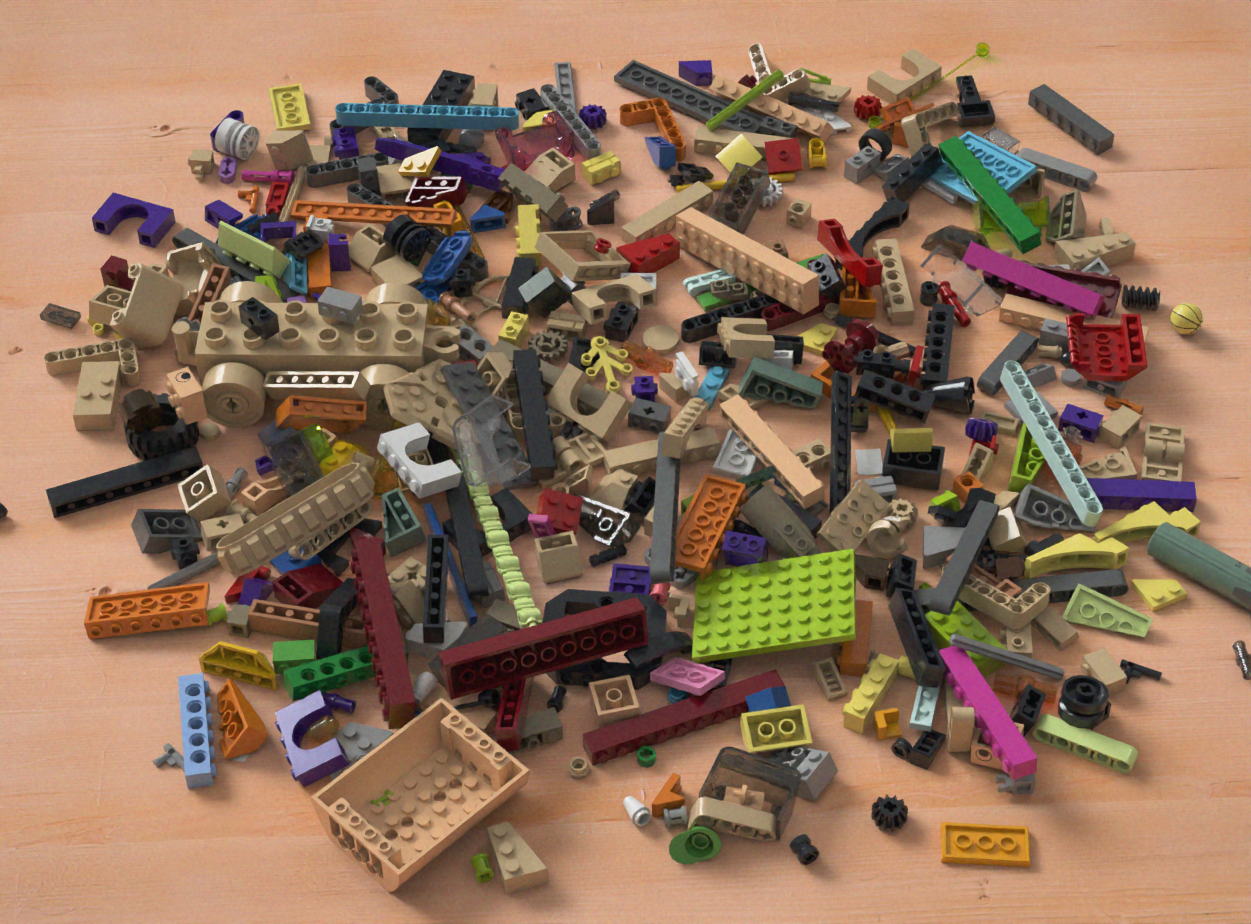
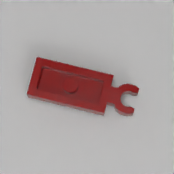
(277, 197)

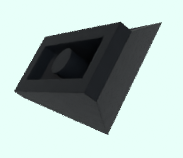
(602, 211)

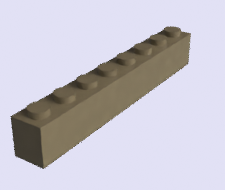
(589, 399)

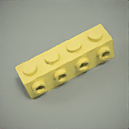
(870, 693)

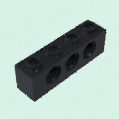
(895, 396)

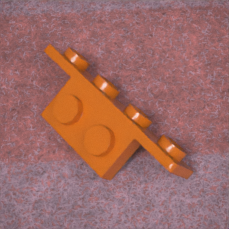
(897, 111)

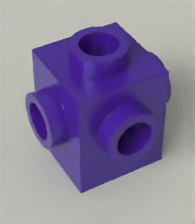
(644, 388)

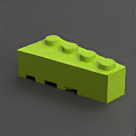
(1026, 463)

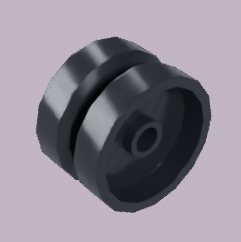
(1083, 701)

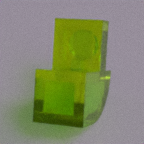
(317, 442)

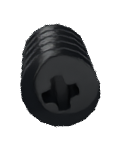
(1140, 297)

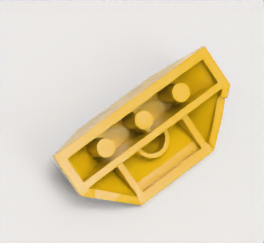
(342, 454)
(239, 665)

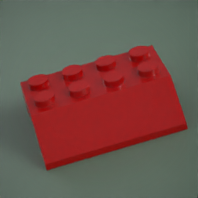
(1107, 350)

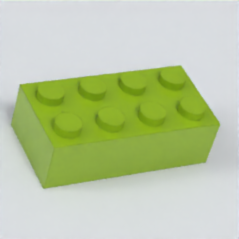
(966, 625)

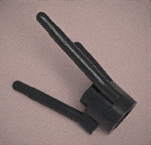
(486, 698)

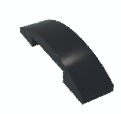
(659, 646)

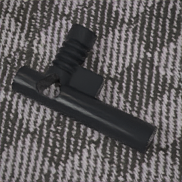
(1136, 670)

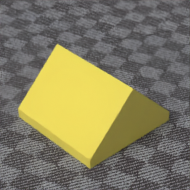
(911, 439)

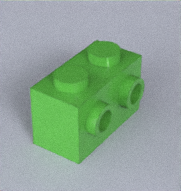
(292, 654)

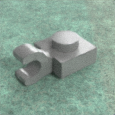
(1022, 785)

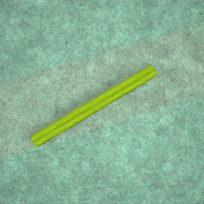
(744, 100)

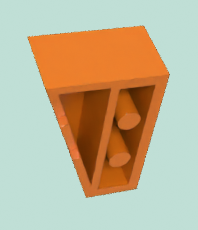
(856, 299)

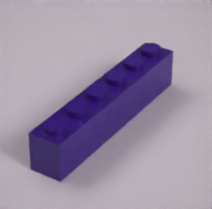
(1133, 494)

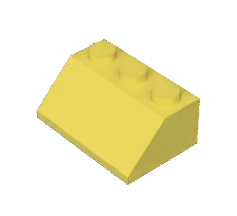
(775, 729)

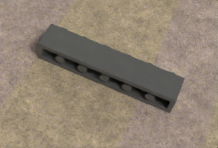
(1071, 119)

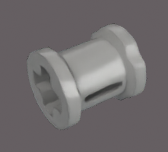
(675, 816)

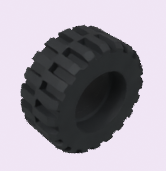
(159, 443)

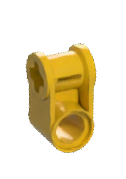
(816, 154)

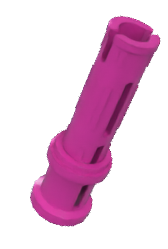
(276, 176)

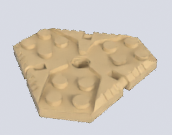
(425, 399)

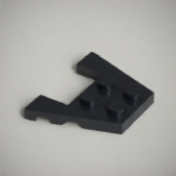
(328, 554)

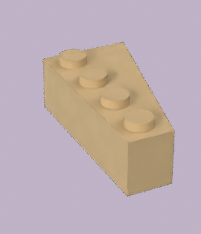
(1083, 251)

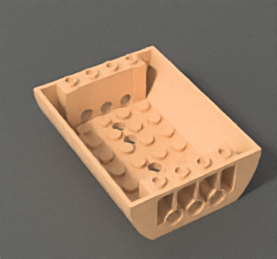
(417, 767)

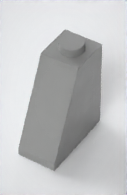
(939, 544)

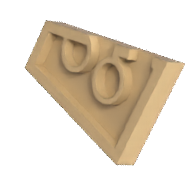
(1111, 467)

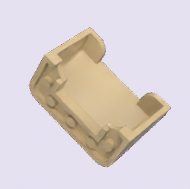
(190, 268)
(149, 307)

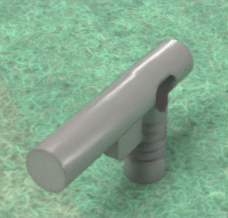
(171, 759)

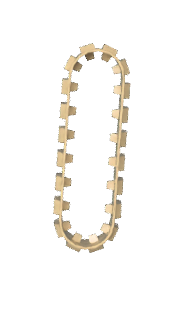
(295, 519)

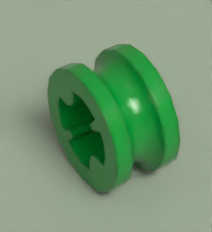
(646, 750)

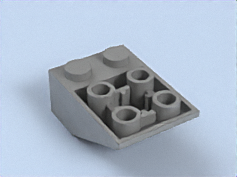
(814, 766)

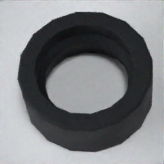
(878, 136)

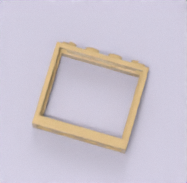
(608, 268)

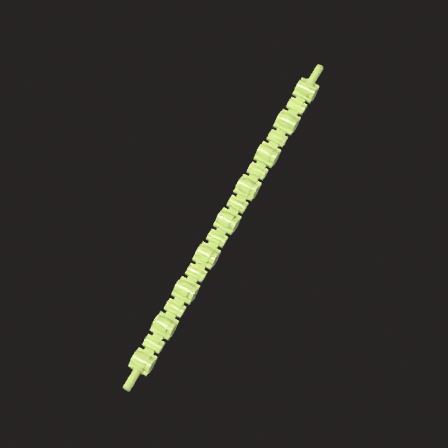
(506, 563)

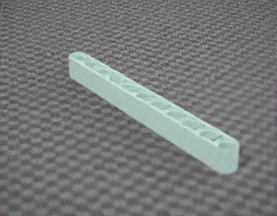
(1051, 444)

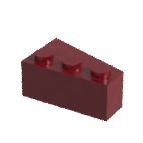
(432, 190)

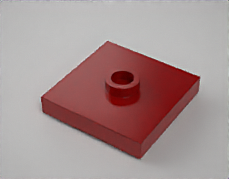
(783, 156)
(915, 370)

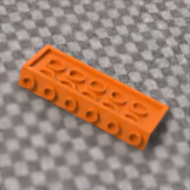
(706, 522)
(147, 610)

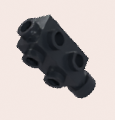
(880, 363)

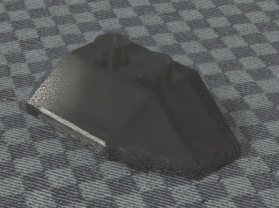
(954, 239)

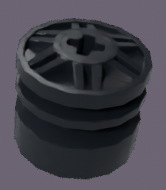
(406, 237)

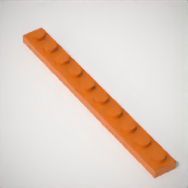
(373, 213)

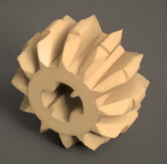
(903, 509)

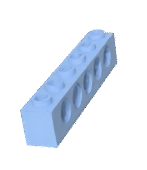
(195, 730)

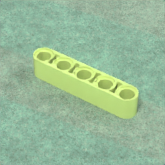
(1085, 743)

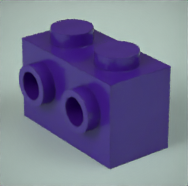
(345, 143)

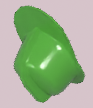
(695, 845)

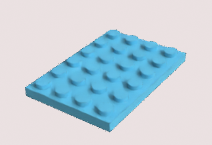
(1002, 164)

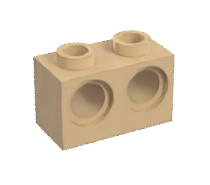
(814, 455)

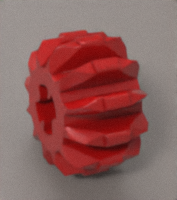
(867, 107)

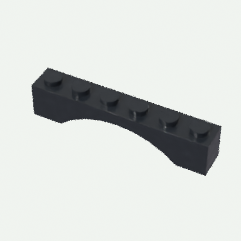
(889, 216)

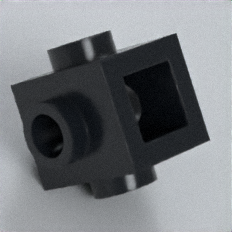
(462, 283)
(185, 551)

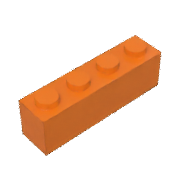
(855, 651)

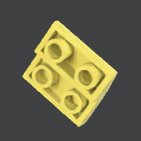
(739, 151)

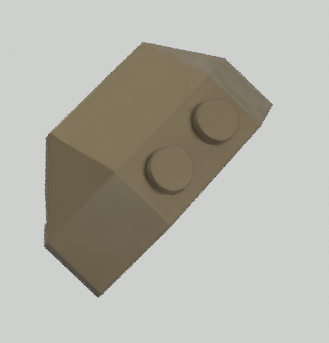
(1067, 218)

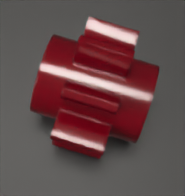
(748, 81)

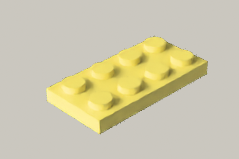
(289, 108)

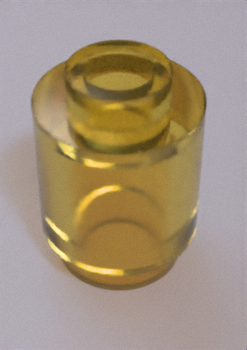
(323, 729)

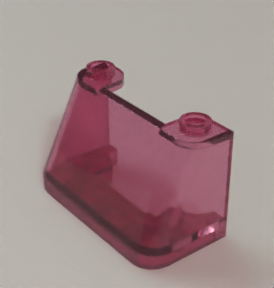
(526, 146)

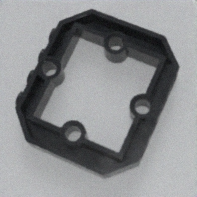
(577, 601)

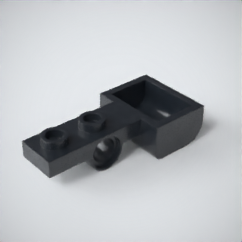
(971, 108)

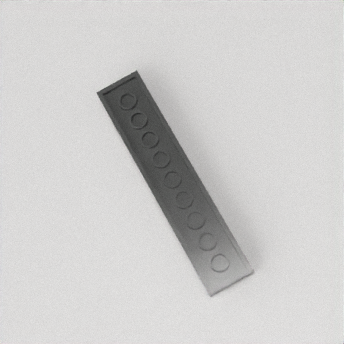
(685, 97)

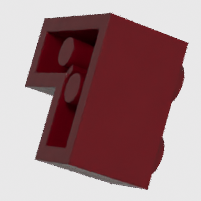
(115, 273)

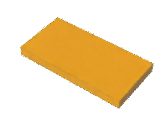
(985, 844)

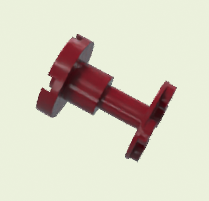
(859, 338)

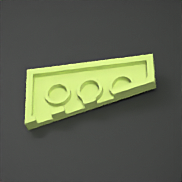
(1102, 612)

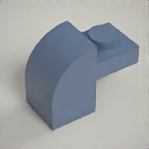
(272, 433)

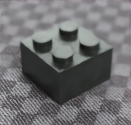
(545, 292)

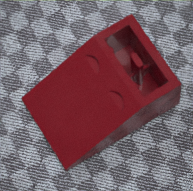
(305, 586)

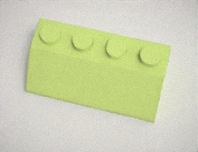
(251, 250)

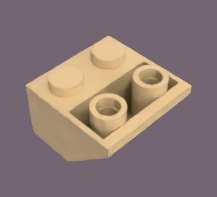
(368, 248)
(558, 557)

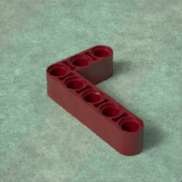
(782, 315)

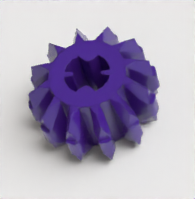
(593, 116)
(981, 429)

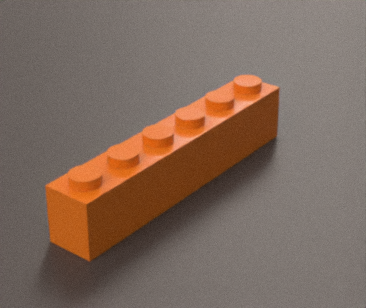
(318, 267)

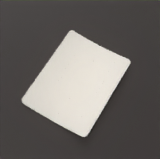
(869, 461)

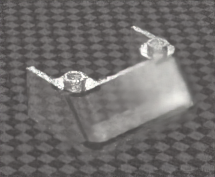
(969, 287)
(476, 445)

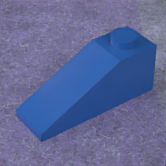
(661, 151)

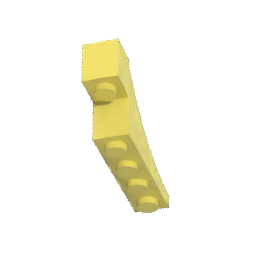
(1144, 523)
(1077, 553)

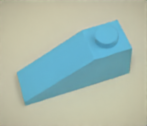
(296, 274)

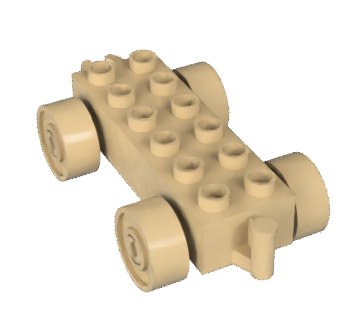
(382, 344)

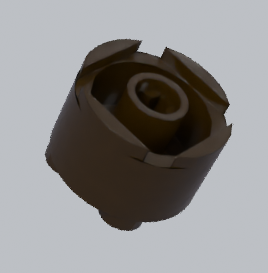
(140, 411)

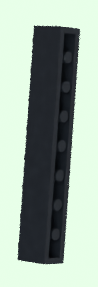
(533, 414)
(123, 482)

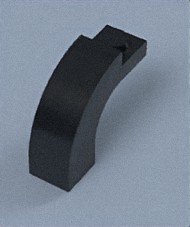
(961, 518)

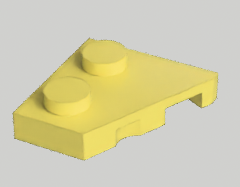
(818, 337)
(1159, 592)

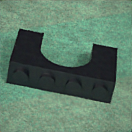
(510, 510)

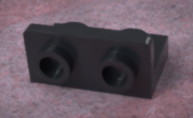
(303, 245)

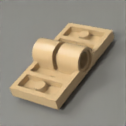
(1163, 452)
(573, 456)
(853, 518)

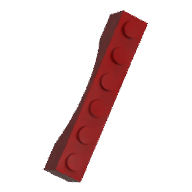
(833, 238)

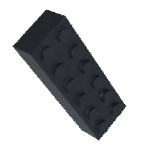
(449, 90)

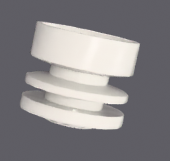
(237, 139)

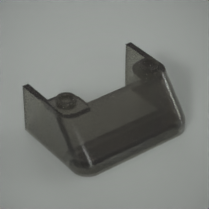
(739, 768)

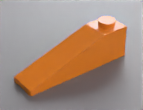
(240, 724)

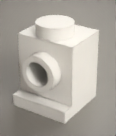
(320, 227)

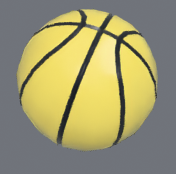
(1186, 318)

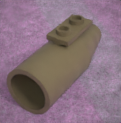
(779, 524)

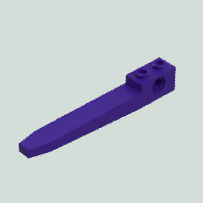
(472, 171)

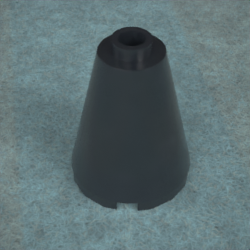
(954, 394)

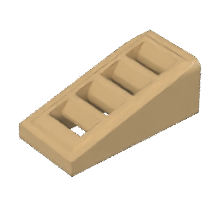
(817, 668)

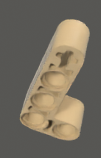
(733, 819)

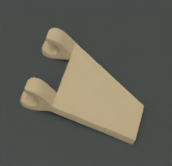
(320, 152)

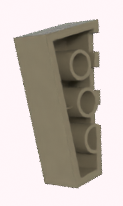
(533, 192)

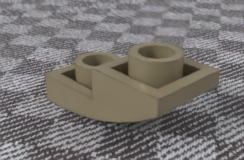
(723, 290)

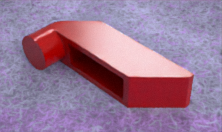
(235, 590)

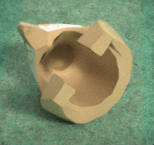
(885, 536)

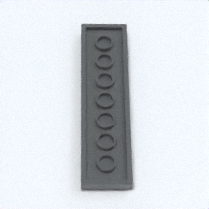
(469, 391)

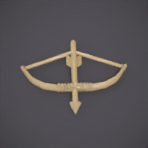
(490, 302)

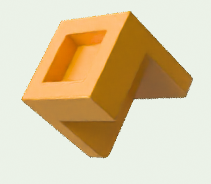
(886, 724)

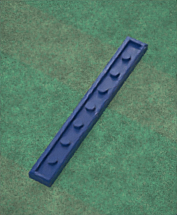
(453, 572)

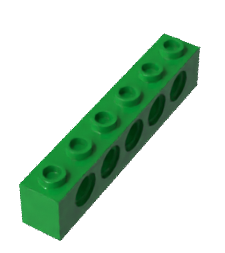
(329, 673)

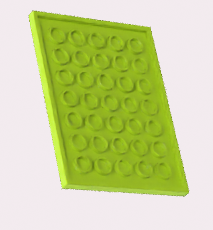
(775, 606)

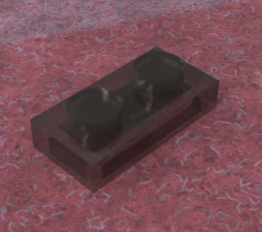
(60, 315)

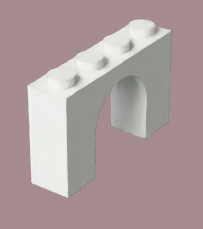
(421, 479)

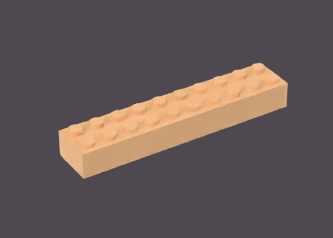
(748, 260)

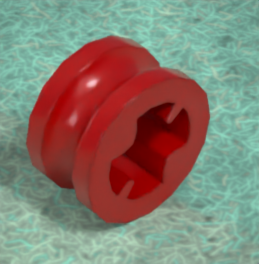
(602, 246)

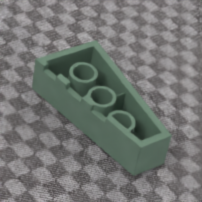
(779, 384)

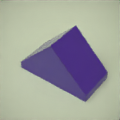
(255, 589)

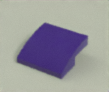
(630, 579)

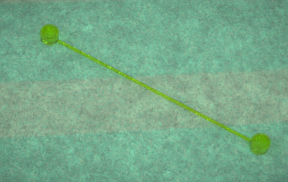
(982, 50)

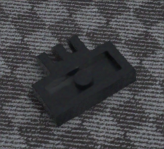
(694, 173)

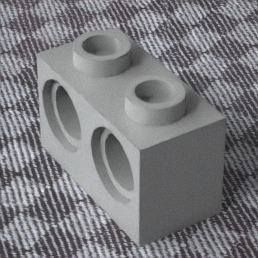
(474, 341)

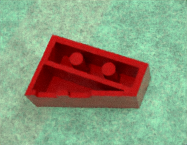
(650, 254)

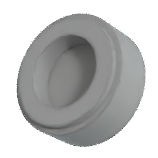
(1070, 377)

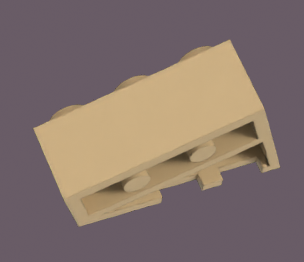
(515, 860)

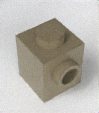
(238, 621)

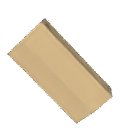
(1055, 628)

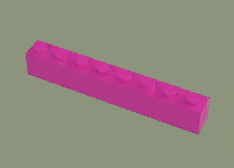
(1033, 279)
(989, 714)

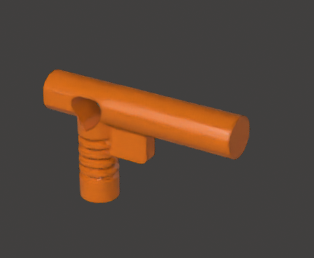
(252, 196)

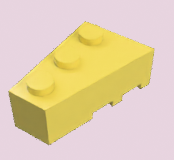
(528, 232)

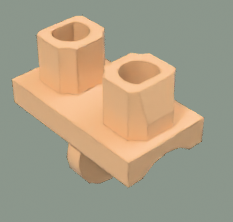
(744, 797)

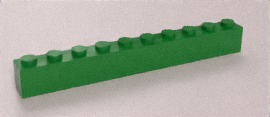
(994, 198)

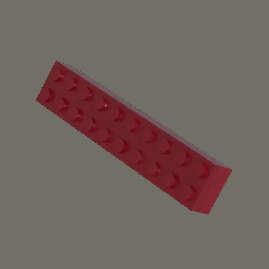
(383, 633)
(543, 648)

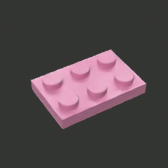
(687, 676)

